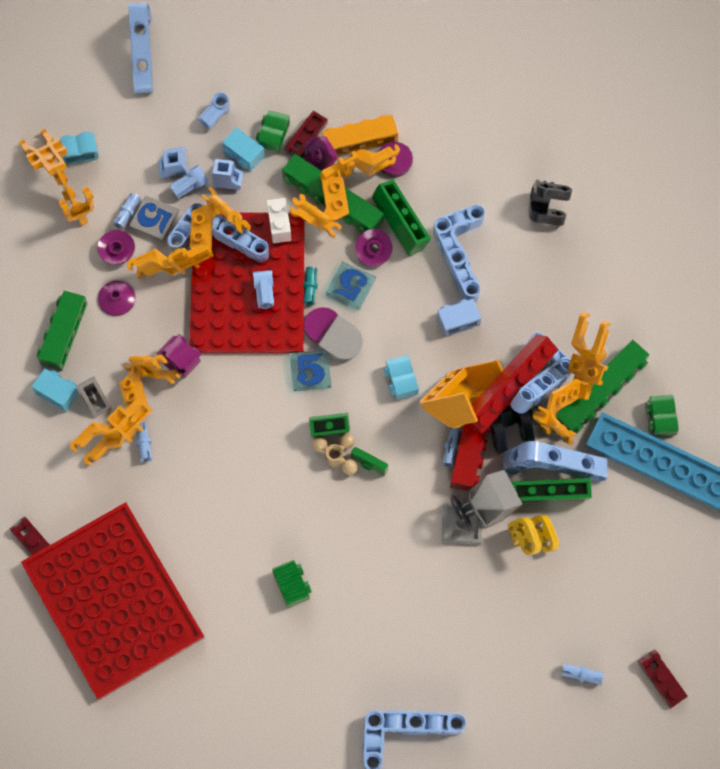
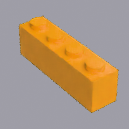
(362, 135)

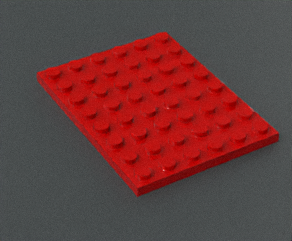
(225, 299)
(112, 600)

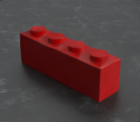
(469, 459)

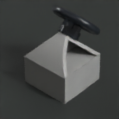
(490, 499)

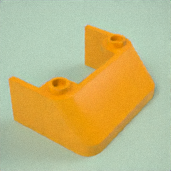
(452, 396)

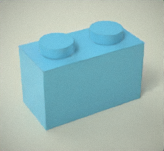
(243, 149)
(55, 389)

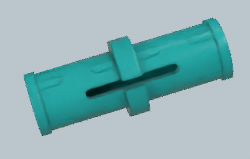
(310, 285)

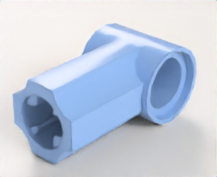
(214, 111)
(191, 180)
(263, 284)

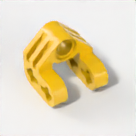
(527, 531)

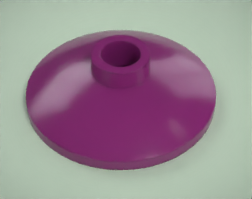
(113, 240)
(365, 243)
(119, 305)

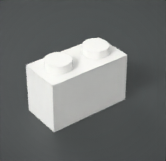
(279, 220)

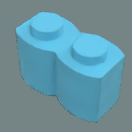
(79, 148)
(401, 377)

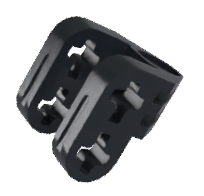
(540, 199)
(506, 419)

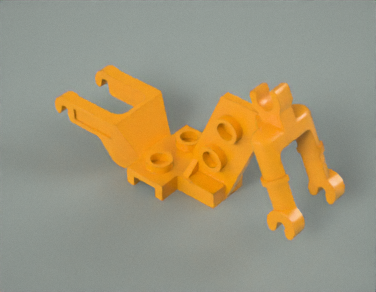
(51, 159)
(334, 187)
(200, 241)
(586, 370)
(125, 422)

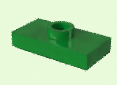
(368, 461)

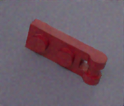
(310, 128)
(33, 539)
(662, 679)

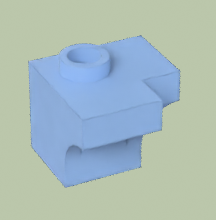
(173, 163)
(226, 175)

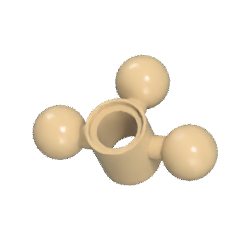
(346, 441)

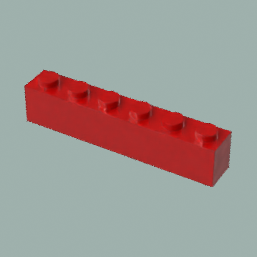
(511, 380)

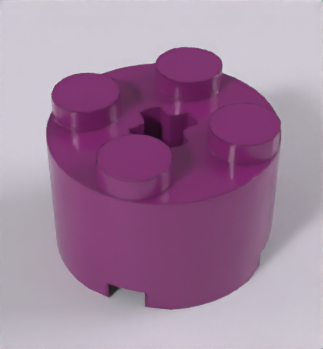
(180, 355)

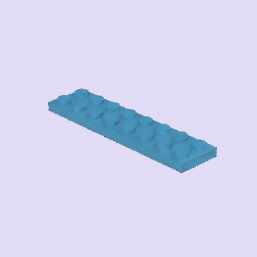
(656, 459)

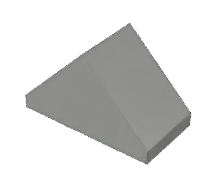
(93, 396)

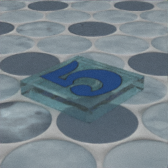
(350, 285)
(310, 370)

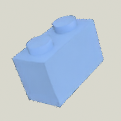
(458, 317)

